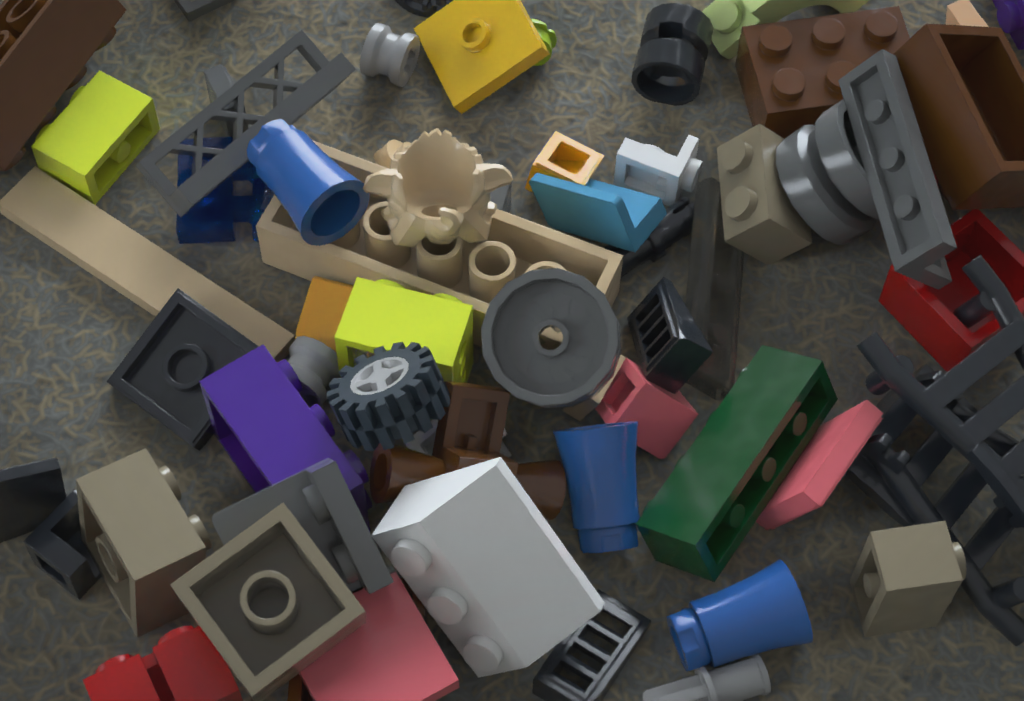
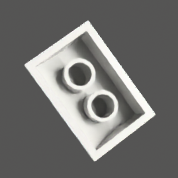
(487, 566)

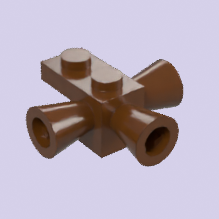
(465, 437)

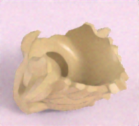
(438, 191)

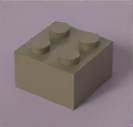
(140, 537)
(270, 602)

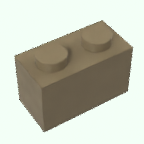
(753, 201)
(906, 578)

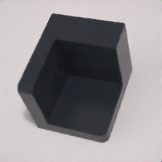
(60, 551)

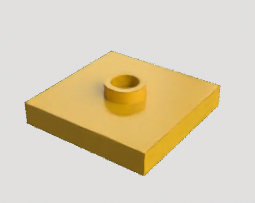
(480, 47)

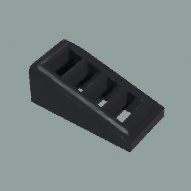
(667, 338)
(552, 686)

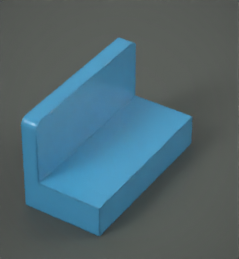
(598, 210)

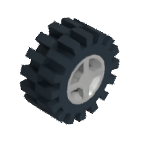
(388, 396)

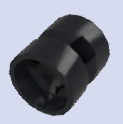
(672, 54)

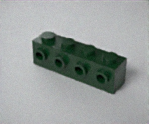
(737, 462)

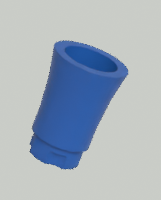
(307, 182)
(602, 484)
(742, 620)

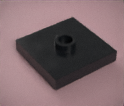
(172, 358)

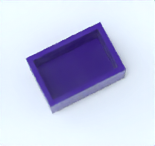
(271, 427)

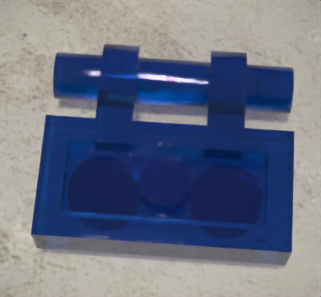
(217, 214)

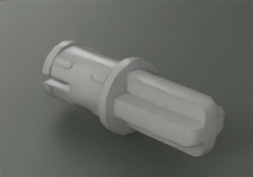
(726, 683)

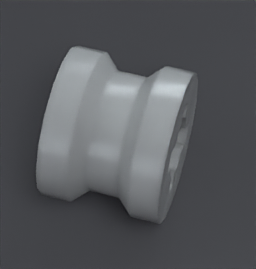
(389, 54)
(314, 366)

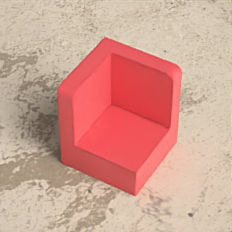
(659, 413)

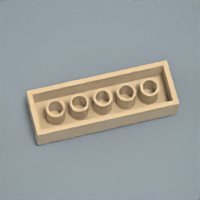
(460, 268)

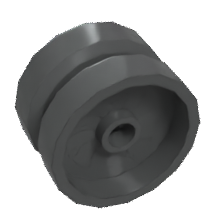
(827, 177)
(568, 306)

